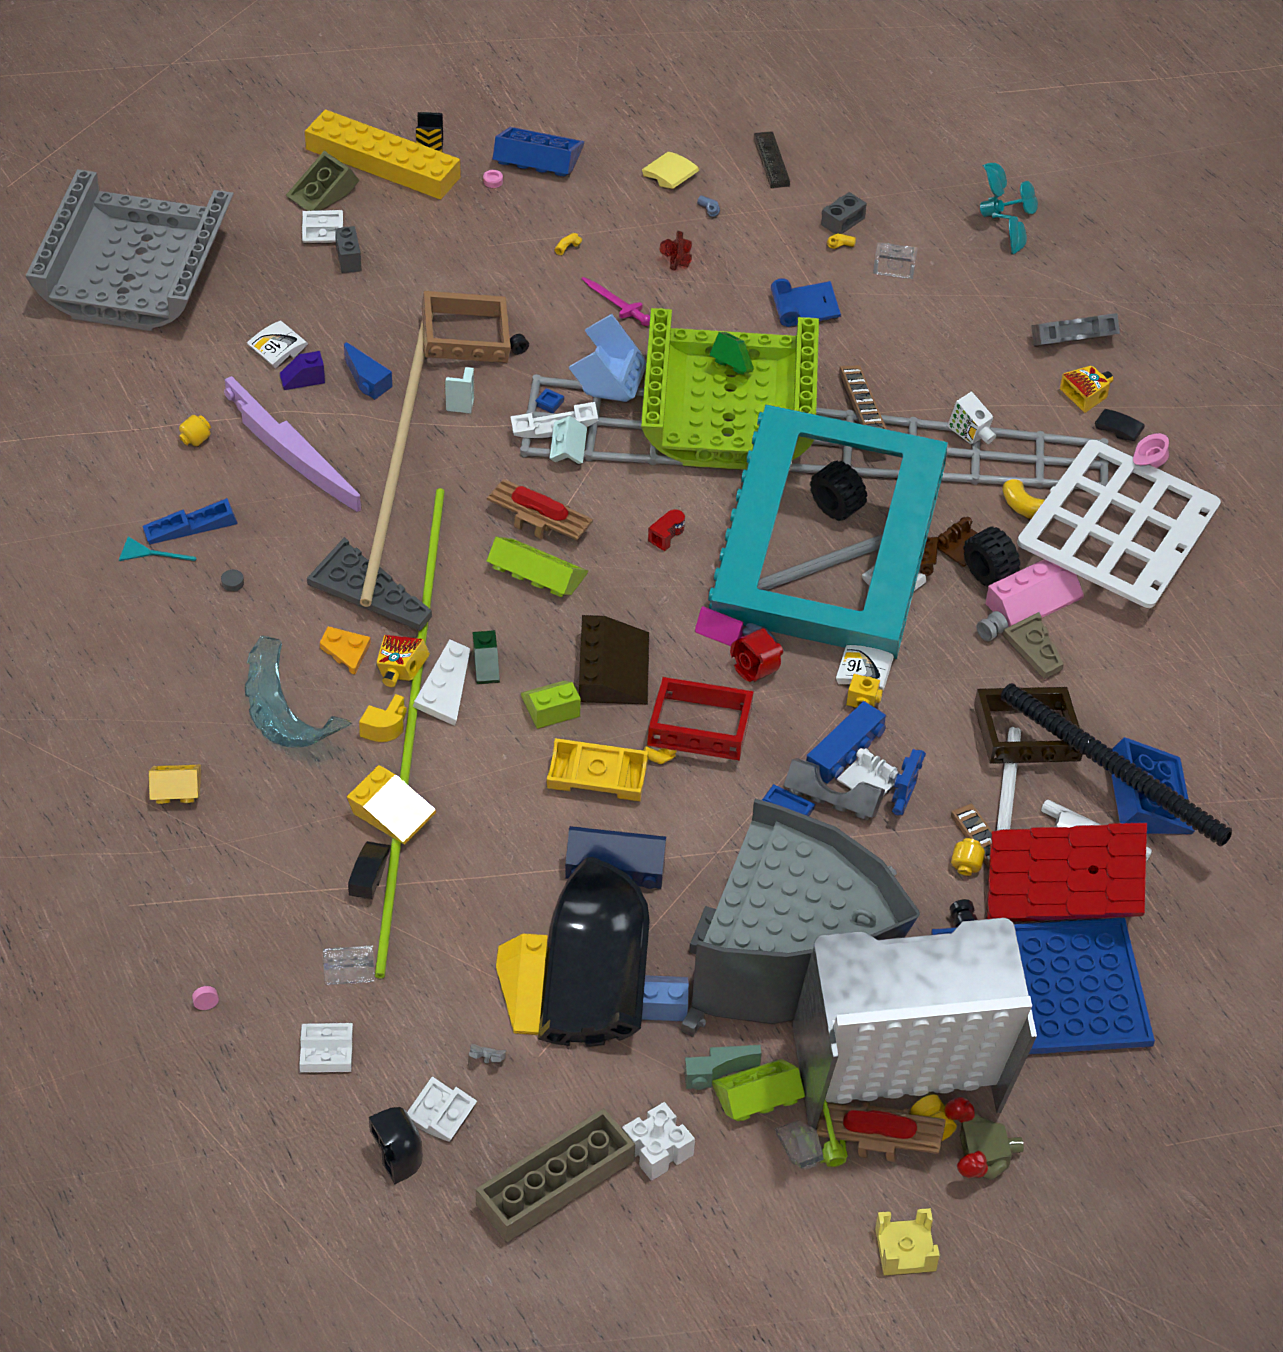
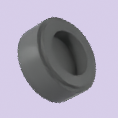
(232, 580)

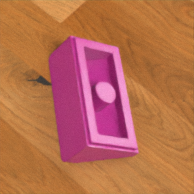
(718, 626)

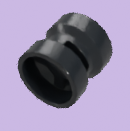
(962, 911)

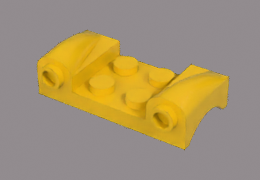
(598, 768)

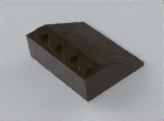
(613, 662)

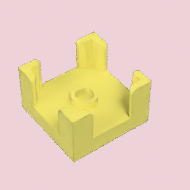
(906, 1245)

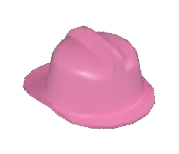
(1152, 450)

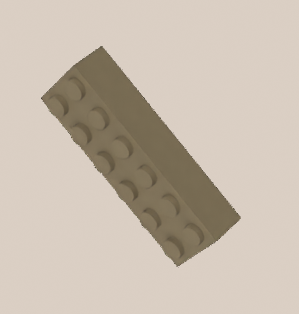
(555, 1175)

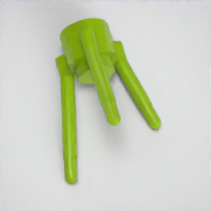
(833, 1151)

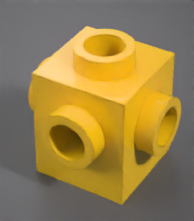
(864, 689)

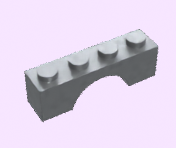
(1075, 329)
(806, 779)

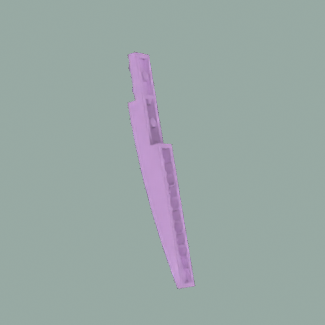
(291, 446)

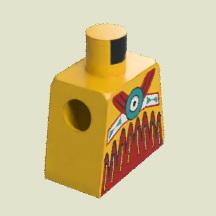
(1086, 386)
(401, 658)

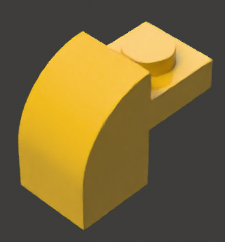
(382, 724)

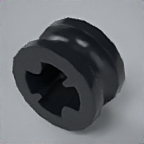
(519, 344)

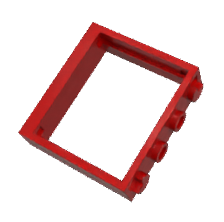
(697, 740)

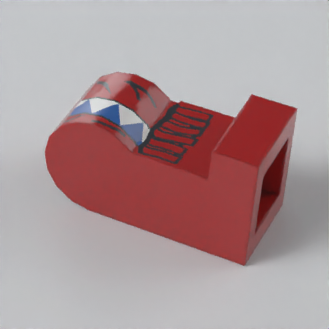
(666, 528)

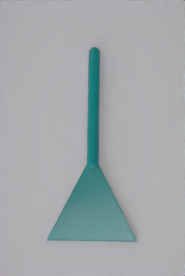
(133, 549)

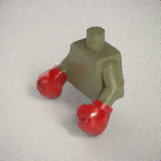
(983, 1142)

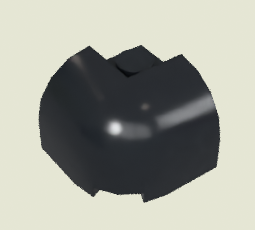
(398, 1142)

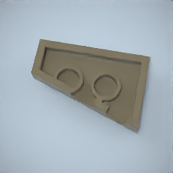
(1033, 643)

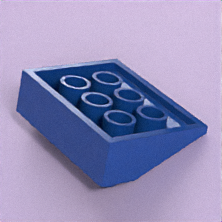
(537, 150)
(1135, 806)

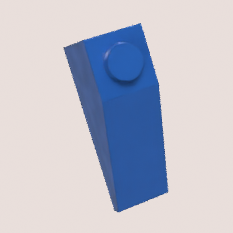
(369, 375)

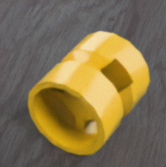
(933, 1107)

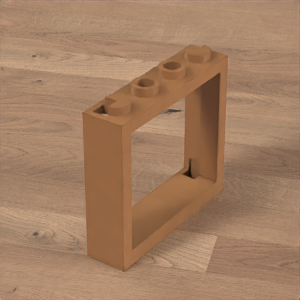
(466, 305)

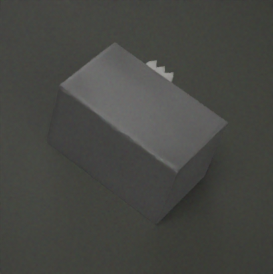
(693, 1021)

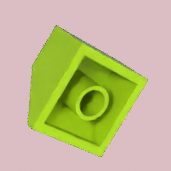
(552, 703)

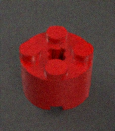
(756, 655)

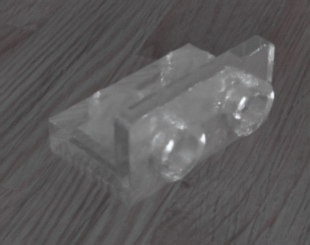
(348, 965)

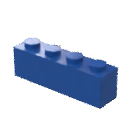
(843, 743)

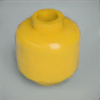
(194, 430)
(968, 856)

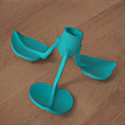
(994, 206)

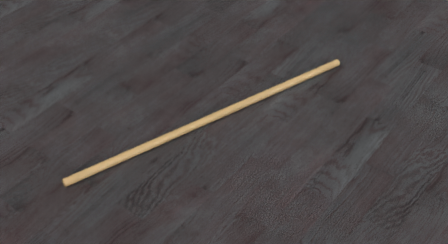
(393, 474)

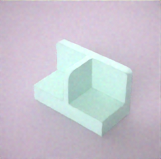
(460, 392)
(568, 440)

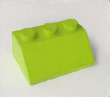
(759, 1089)

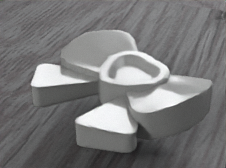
(489, 1053)

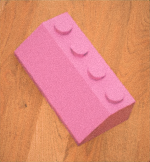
(1035, 589)

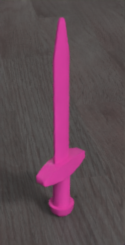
(627, 310)

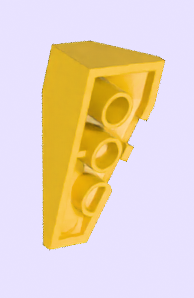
(522, 975)

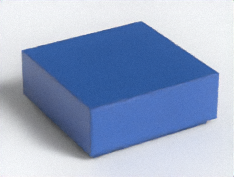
(549, 400)

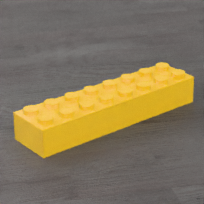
(383, 154)

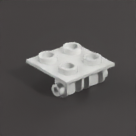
(870, 770)

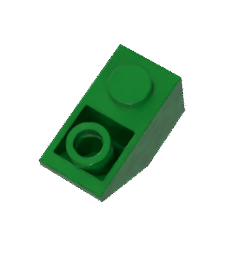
(732, 351)

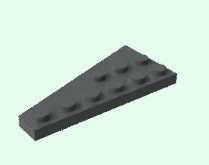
(344, 576)

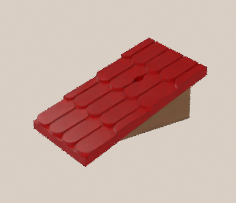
(1067, 872)

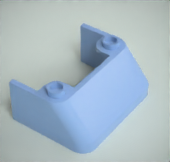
(614, 367)

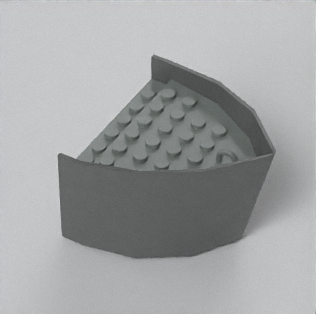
(784, 892)

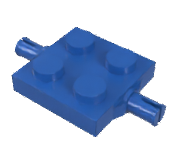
(907, 781)

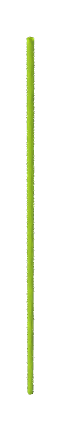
(408, 742)

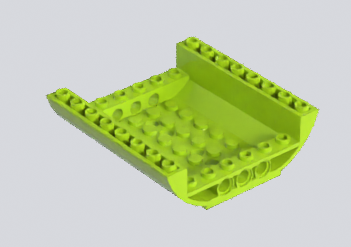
(689, 397)

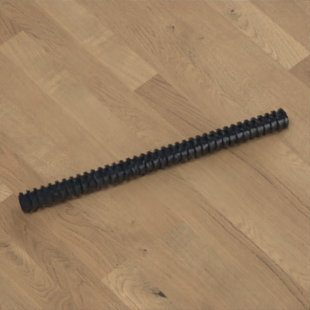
(1116, 764)

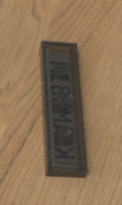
(771, 159)

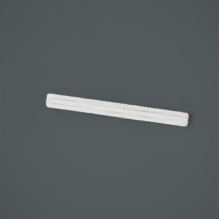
(1008, 786)

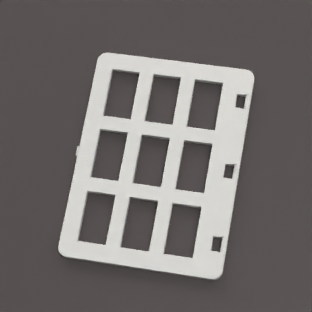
(1160, 564)

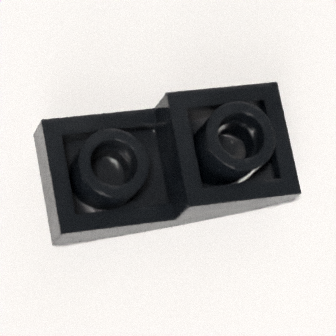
(1123, 425)

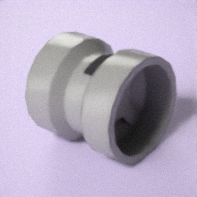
(991, 626)

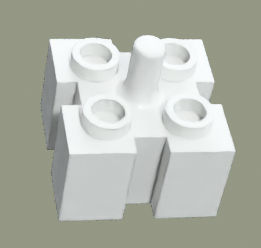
(659, 1141)

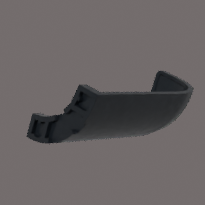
(595, 958)

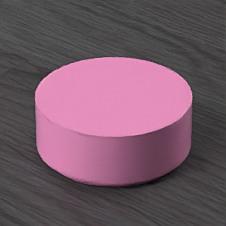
(493, 179)
(205, 998)

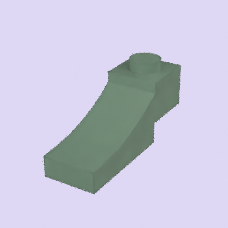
(721, 1061)

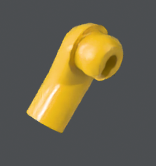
(839, 240)
(566, 241)
(660, 756)

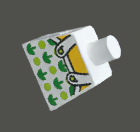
(971, 420)

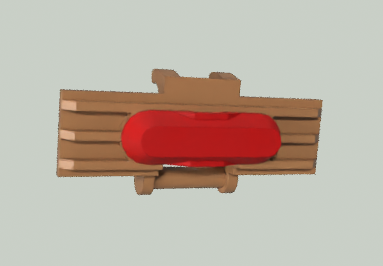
(539, 510)
(883, 1129)

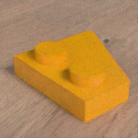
(345, 647)

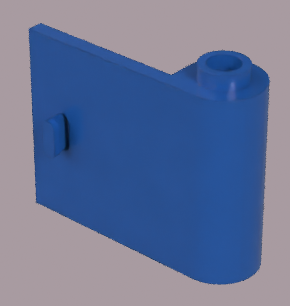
(804, 301)

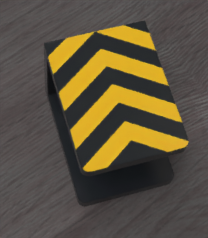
(430, 130)

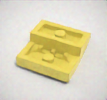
(670, 170)

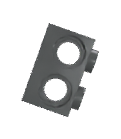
(843, 213)
(348, 249)

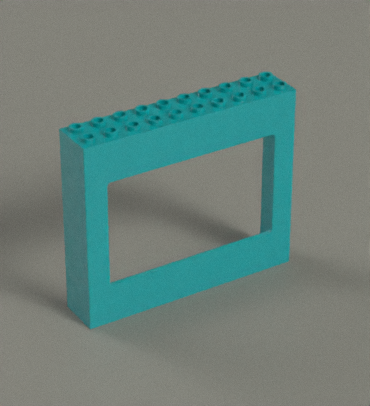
(900, 550)

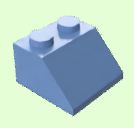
(665, 998)

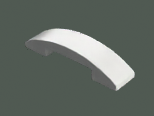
(542, 427)

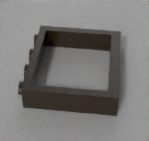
(1025, 751)

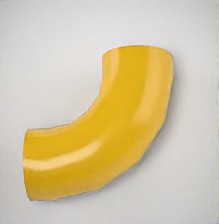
(1019, 499)

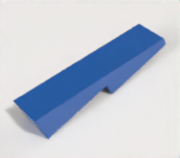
(180, 525)

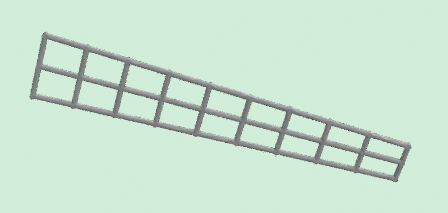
(849, 415)

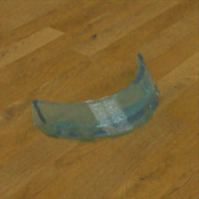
(268, 703)

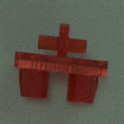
(677, 250)

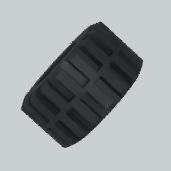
(838, 490)
(991, 556)

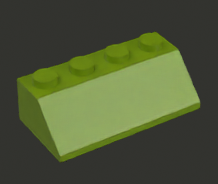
(536, 566)

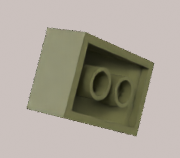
(323, 184)

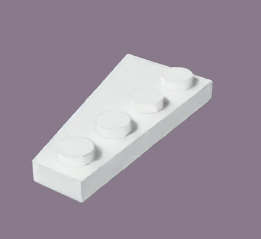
(444, 685)

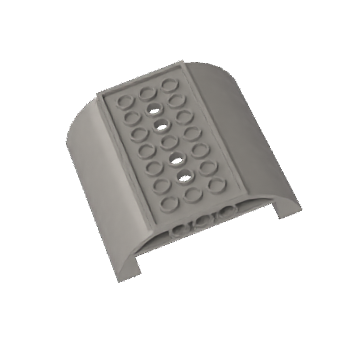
(96, 250)

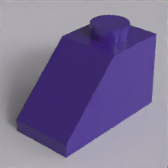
(303, 371)

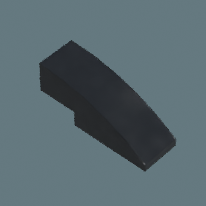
(368, 870)

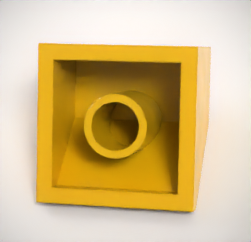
(174, 783)

